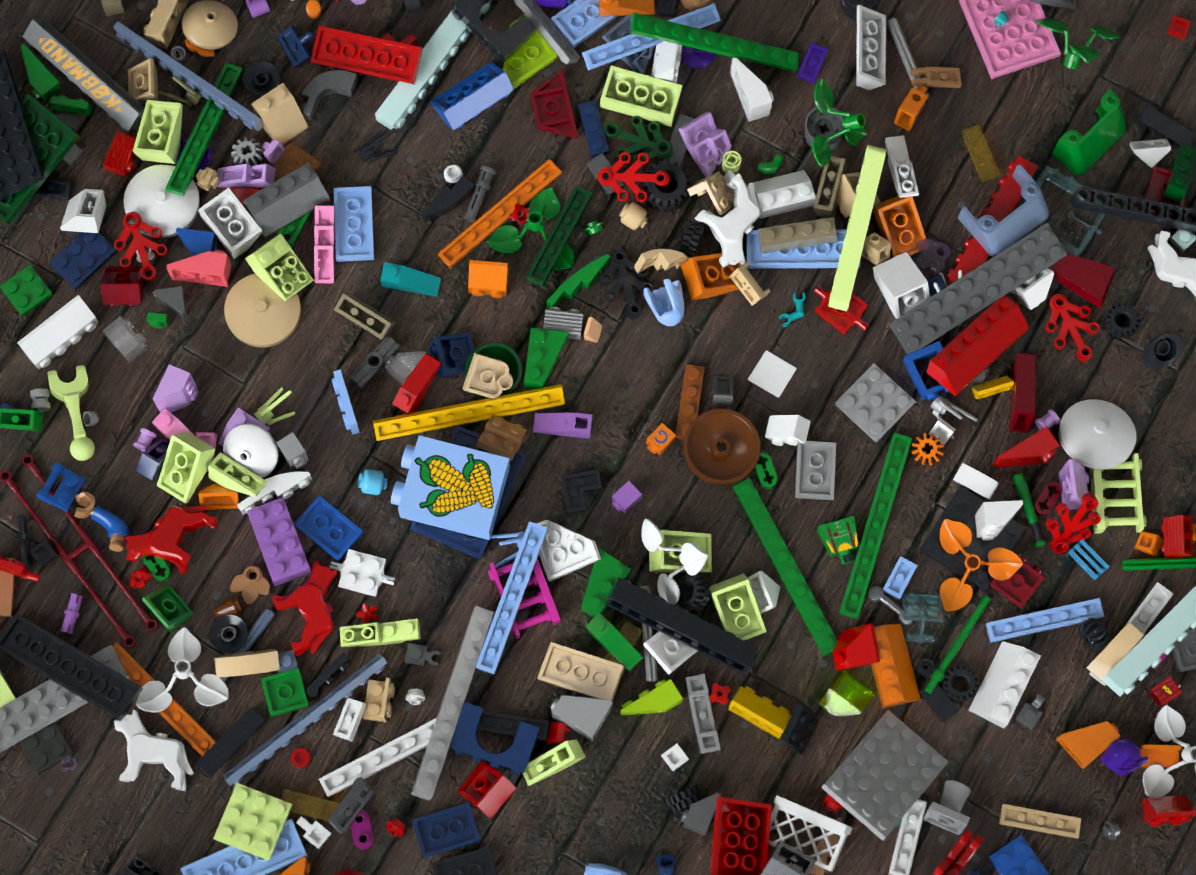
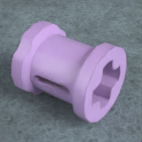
(1047, 420)
(144, 439)

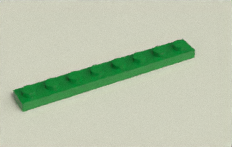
(202, 133)

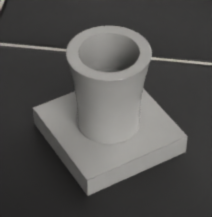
(947, 813)

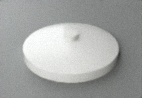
(158, 207)
(1097, 434)

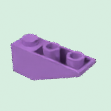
(563, 424)

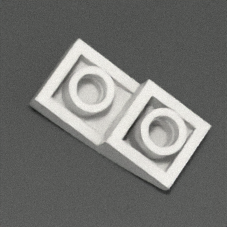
(976, 481)

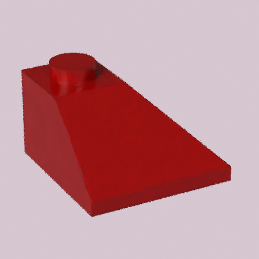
(856, 648)

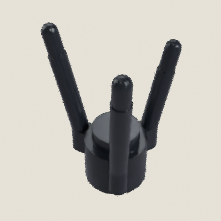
(367, 150)

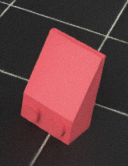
(203, 268)

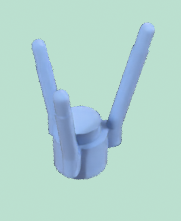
(518, 539)

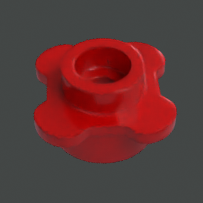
(524, 214)
(719, 699)
(395, 827)

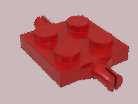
(838, 318)
(18, 569)

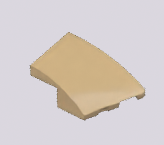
(660, 259)

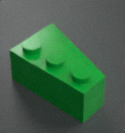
(542, 356)

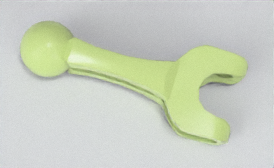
(81, 447)

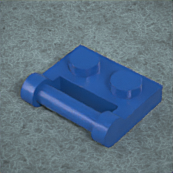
(66, 491)

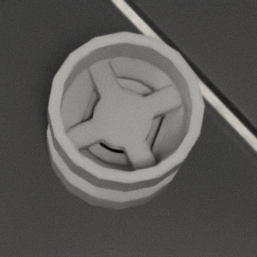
(40, 400)

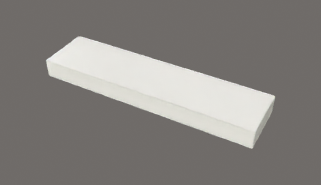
(907, 839)

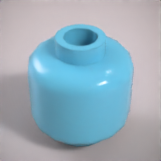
(372, 482)

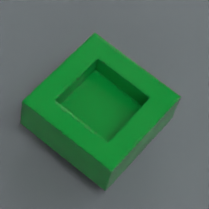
(158, 320)

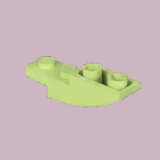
(380, 633)

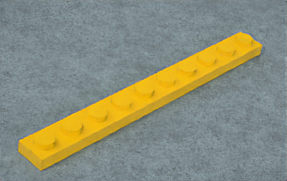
(468, 412)

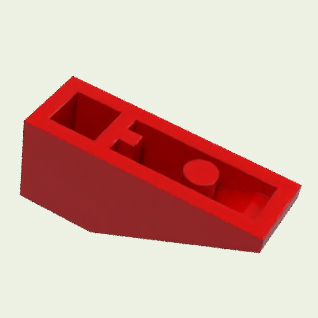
(417, 384)

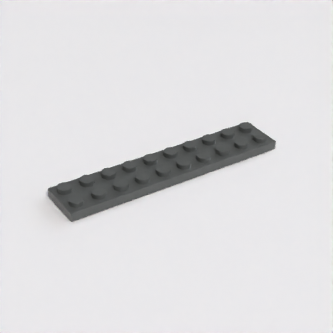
(977, 289)

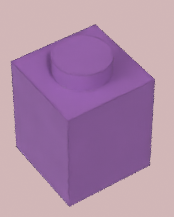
(626, 497)

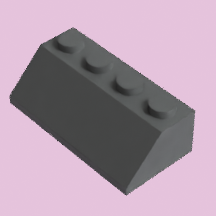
(286, 199)

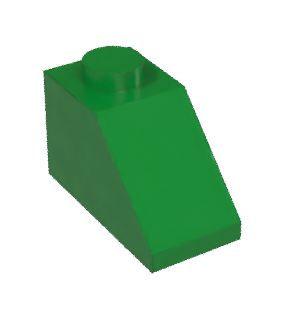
(21, 419)

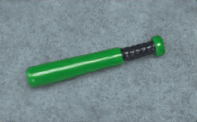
(1024, 494)

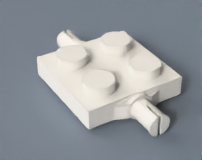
(362, 573)

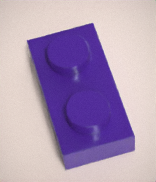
(812, 63)

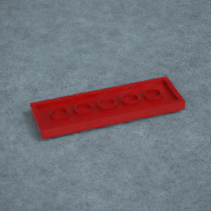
(366, 55)

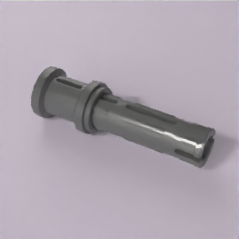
(482, 185)

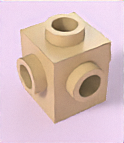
(876, 249)

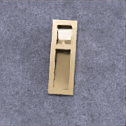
(1115, 651)
(247, 663)

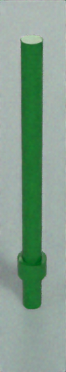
(938, 674)

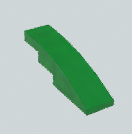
(584, 277)

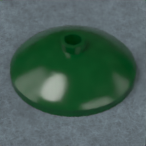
(501, 352)

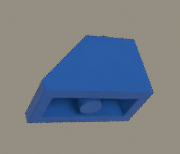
(197, 241)

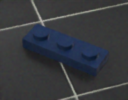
(593, 128)

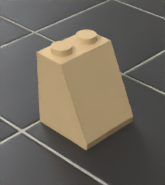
(280, 114)

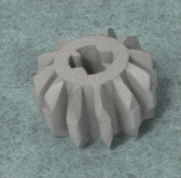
(245, 147)

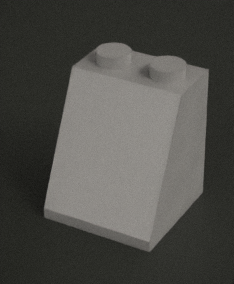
(581, 714)

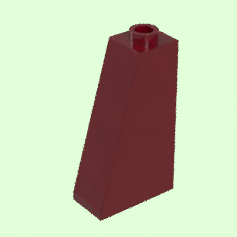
(1084, 277)
(1022, 393)

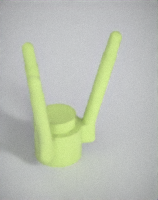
(264, 413)

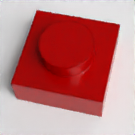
(1178, 27)

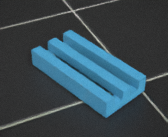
(1093, 554)

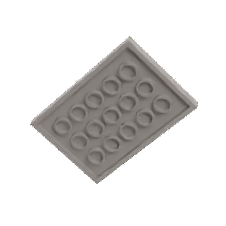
(885, 775)

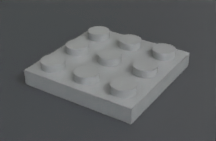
(875, 403)

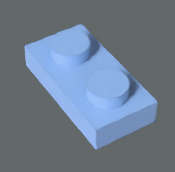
(899, 578)

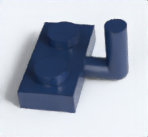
(295, 45)

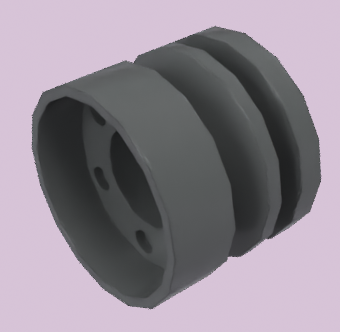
(818, 121)

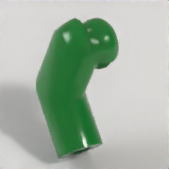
(770, 167)

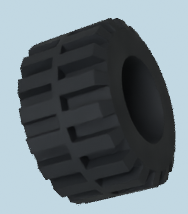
(668, 200)

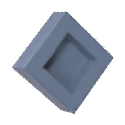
(287, 661)

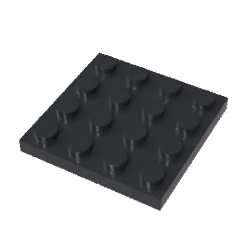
(963, 510)

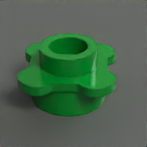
(594, 227)

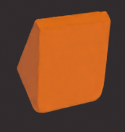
(1149, 543)

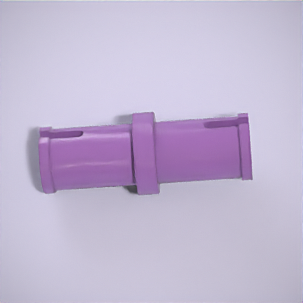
(71, 613)

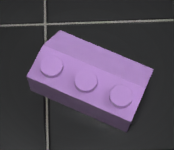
(175, 390)

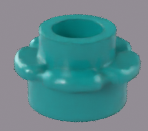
(1001, 18)

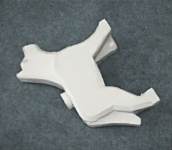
(731, 227)
(1170, 267)
(150, 749)

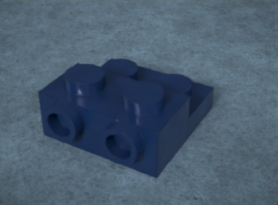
(452, 352)

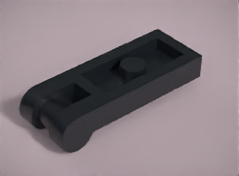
(327, 676)

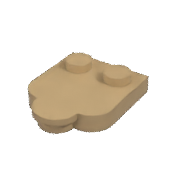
(487, 376)

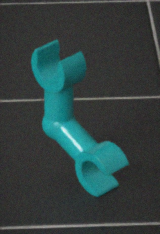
(799, 313)

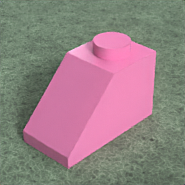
(169, 424)

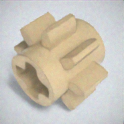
(207, 178)

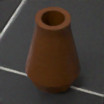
(231, 606)

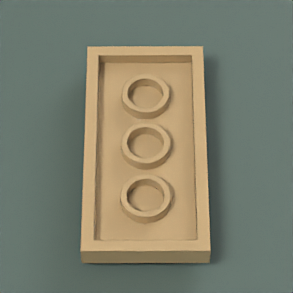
(580, 672)

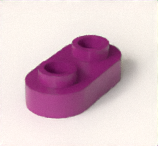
(362, 829)

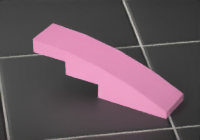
(324, 243)

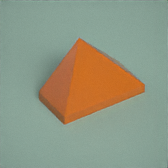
(218, 497)

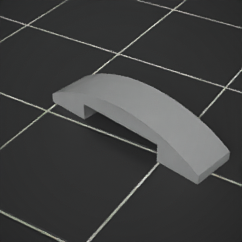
(702, 714)

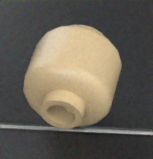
(633, 216)

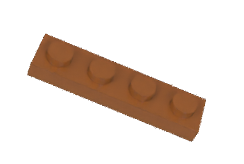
(689, 399)

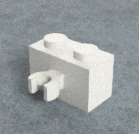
(787, 429)

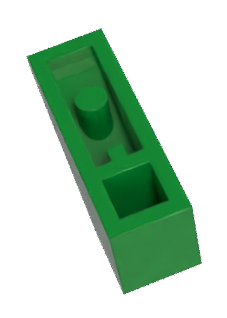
(40, 79)
(613, 642)

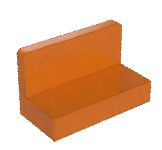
(1160, 754)

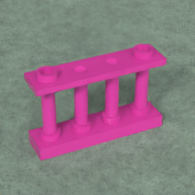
(543, 596)

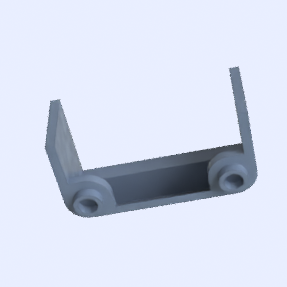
(998, 236)

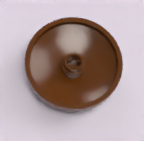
(721, 447)

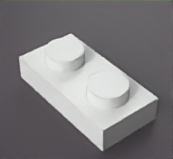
(349, 719)

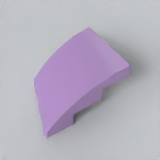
(705, 142)

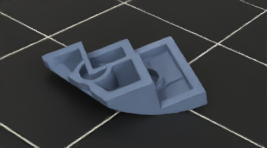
(638, 60)

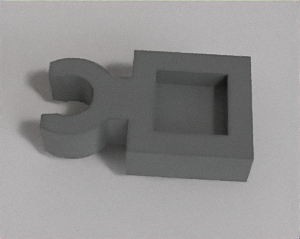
(418, 655)

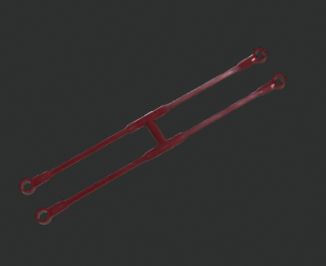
(68, 557)

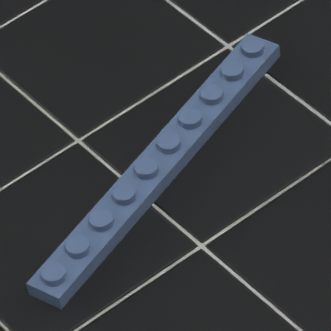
(192, 80)
(299, 724)

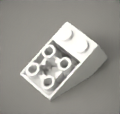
(667, 61)

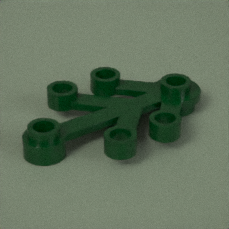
(641, 141)

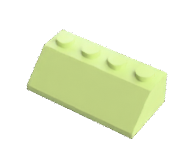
(641, 96)

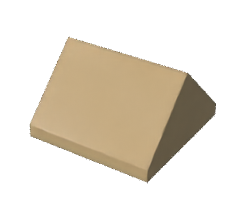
(143, 82)

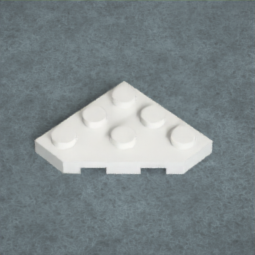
(565, 551)

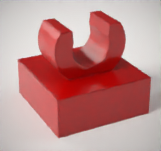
(556, 733)

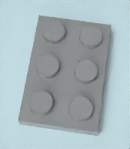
(815, 470)

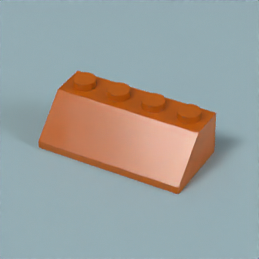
(894, 671)

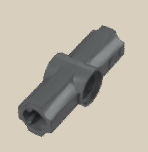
(365, 371)

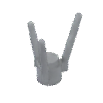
(943, 405)

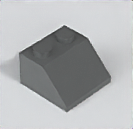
(700, 815)

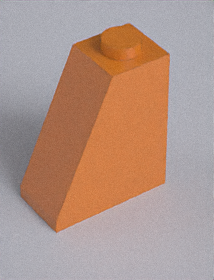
(1088, 742)

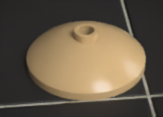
(208, 32)

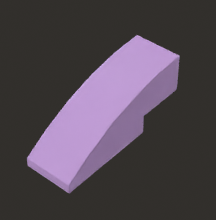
(246, 176)

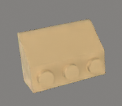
(164, 22)

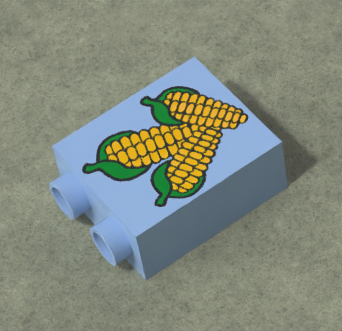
(451, 487)

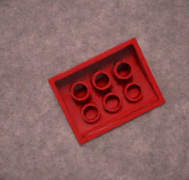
(740, 837)

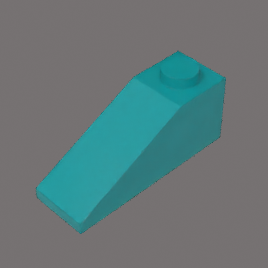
(409, 280)

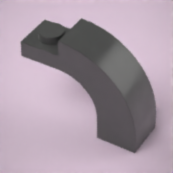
(325, 84)

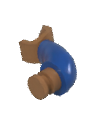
(115, 526)

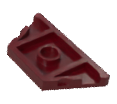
(553, 107)

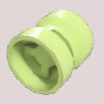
(729, 164)

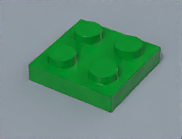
(26, 290)
(285, 692)

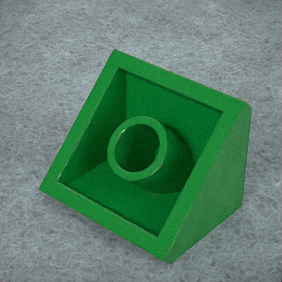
(168, 607)

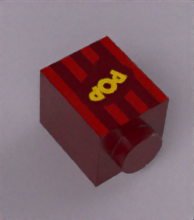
(1165, 691)

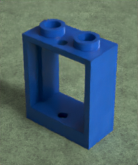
(917, 356)

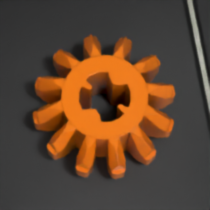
(934, 451)

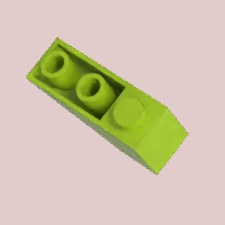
(659, 700)

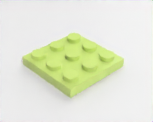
(253, 821)

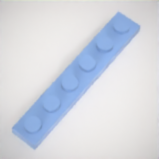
(1044, 620)

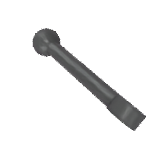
(1071, 215)

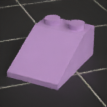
(1073, 483)

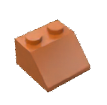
(488, 278)

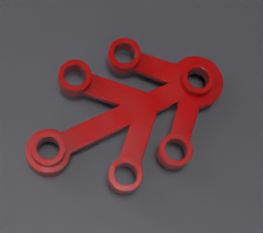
(629, 177)
(139, 243)
(1070, 324)
(1060, 543)

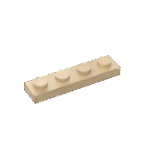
(1040, 821)

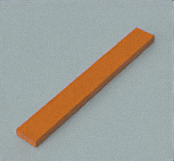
(499, 213)
(174, 714)

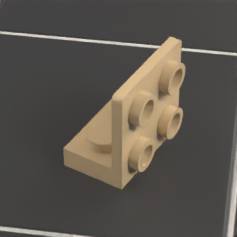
(717, 190)
(378, 700)

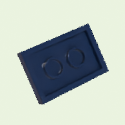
(82, 258)
(446, 830)

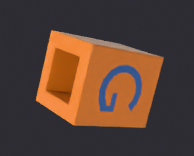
(660, 439)

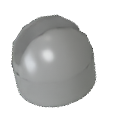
(182, 53)
(90, 418)

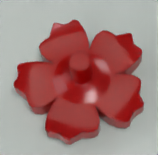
(139, 578)

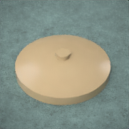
(259, 314)

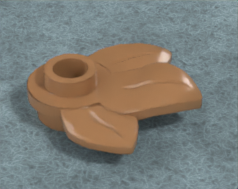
(250, 587)

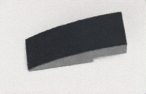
(449, 199)

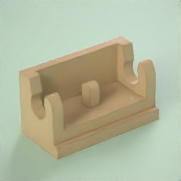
(748, 285)

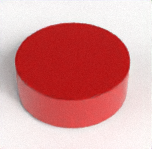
(300, 758)

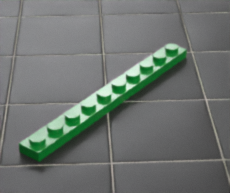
(714, 42)
(875, 526)
(785, 566)

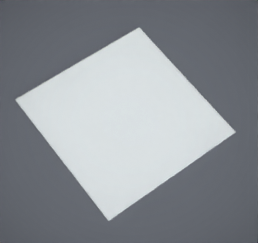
(772, 374)

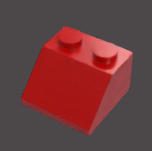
(486, 789)

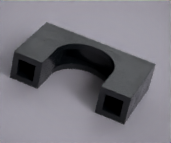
(502, 43)

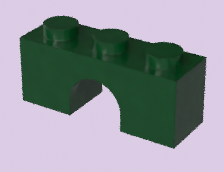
(1181, 173)

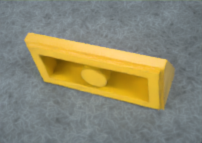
(992, 387)

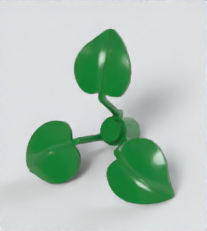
(1077, 51)
(852, 124)
(543, 206)

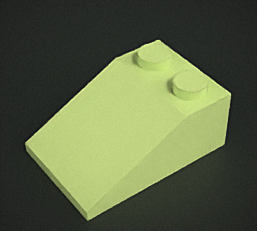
(159, 132)
(184, 465)
(669, 561)
(737, 607)

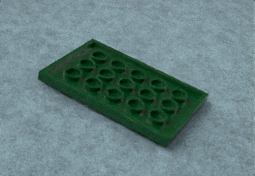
(52, 143)

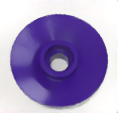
(695, 58)

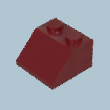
(122, 286)

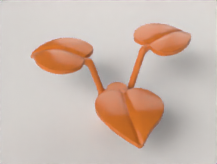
(1001, 564)

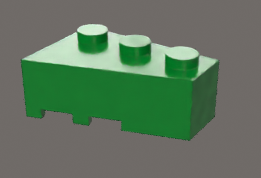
(601, 580)

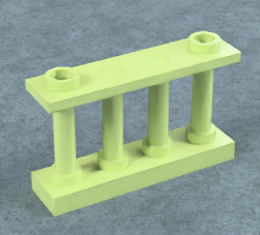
(1099, 484)

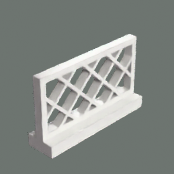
(817, 820)

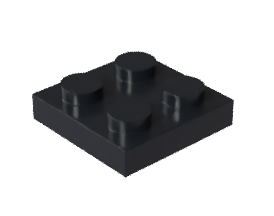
(799, 729)

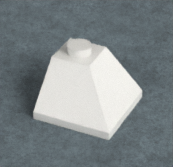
(1034, 290)

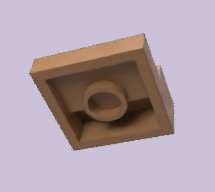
(501, 437)

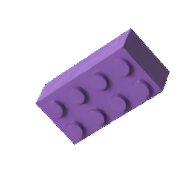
(279, 541)

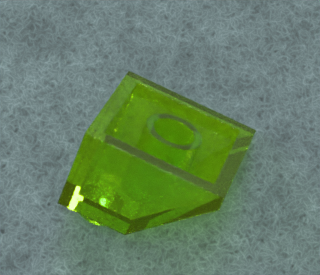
(846, 697)

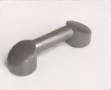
(876, 594)

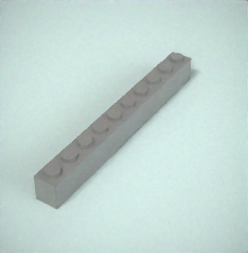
(452, 703)

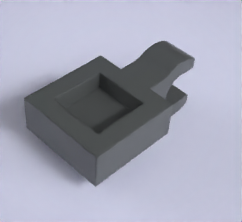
(1030, 714)

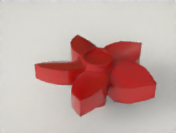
(367, 613)

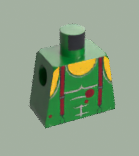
(840, 538)

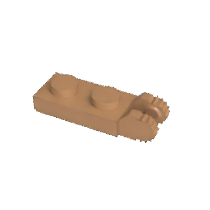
(937, 77)

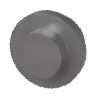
(1111, 830)

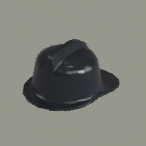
(1162, 351)

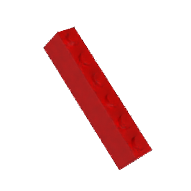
(978, 345)

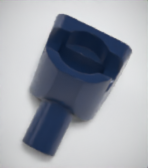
(665, 864)

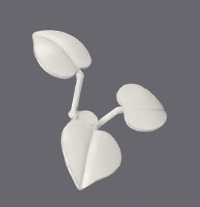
(690, 556)
(183, 650)
(1168, 726)

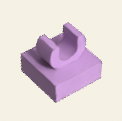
(272, 150)

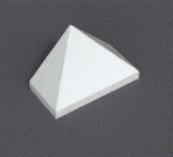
(1151, 150)
(764, 591)

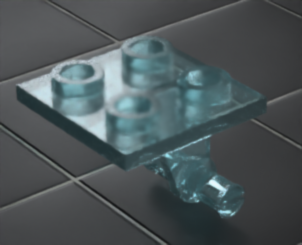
(922, 609)

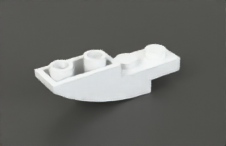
(901, 167)
(281, 485)

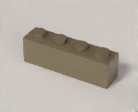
(797, 235)

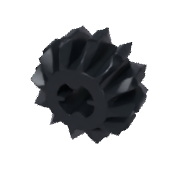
(1094, 634)

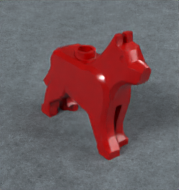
(168, 535)
(312, 605)
(959, 855)

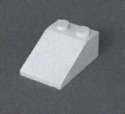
(751, 91)

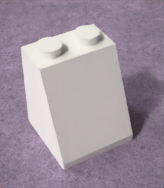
(901, 284)

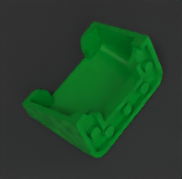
(1081, 152)

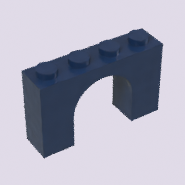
(466, 741)

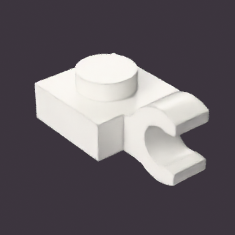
(315, 833)

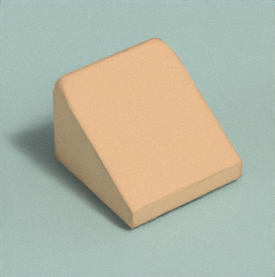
(592, 330)

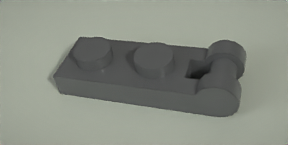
(351, 805)

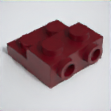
(1021, 584)

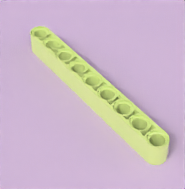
(857, 228)

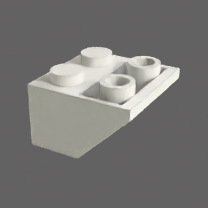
(85, 212)

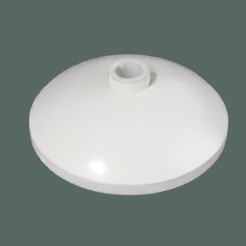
(256, 444)

